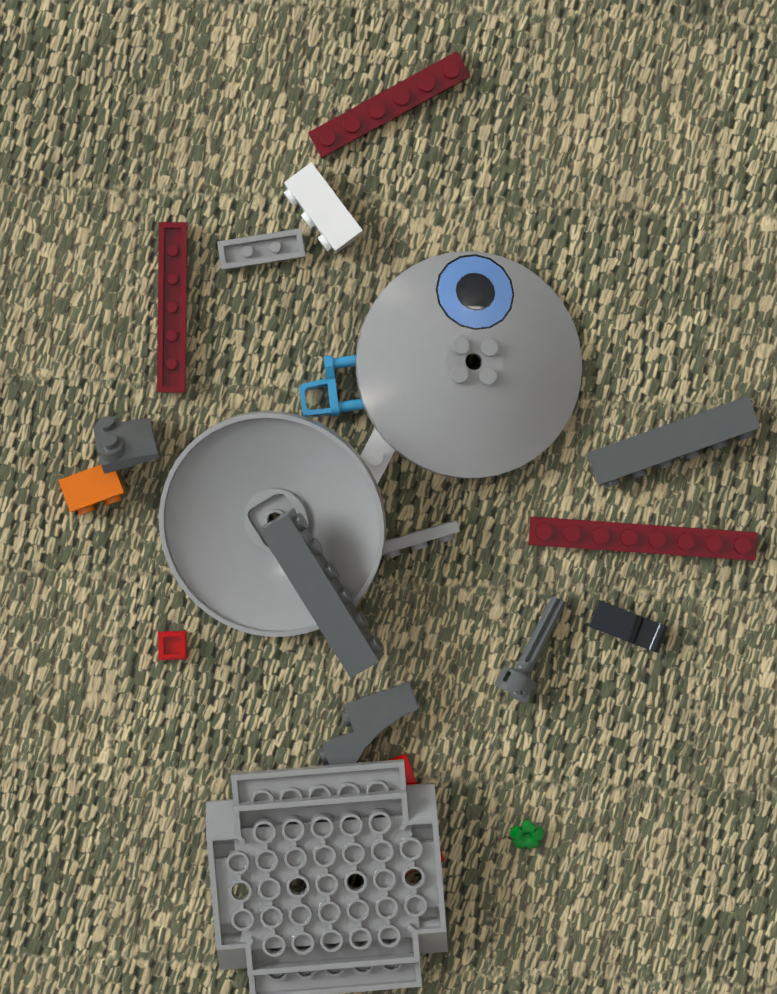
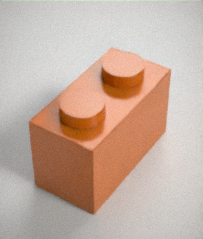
(91, 488)

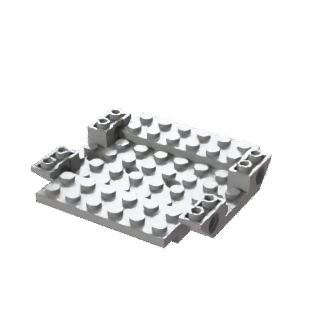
(322, 830)

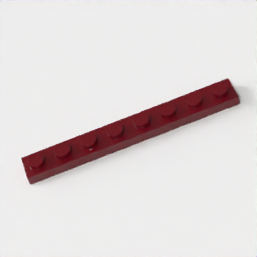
(642, 538)

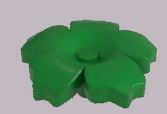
(527, 835)

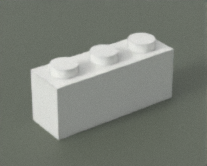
(322, 209)

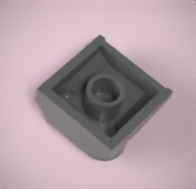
(124, 442)

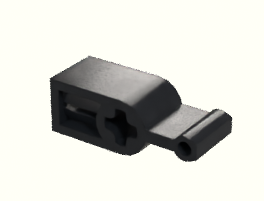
(627, 626)

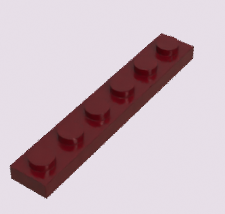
(389, 105)
(172, 307)

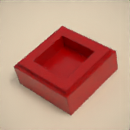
(172, 645)

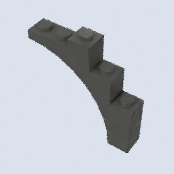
(368, 718)

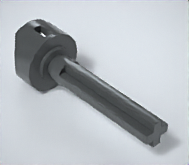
(518, 679)

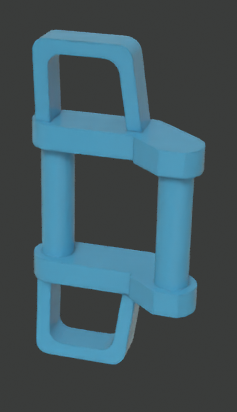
(335, 406)

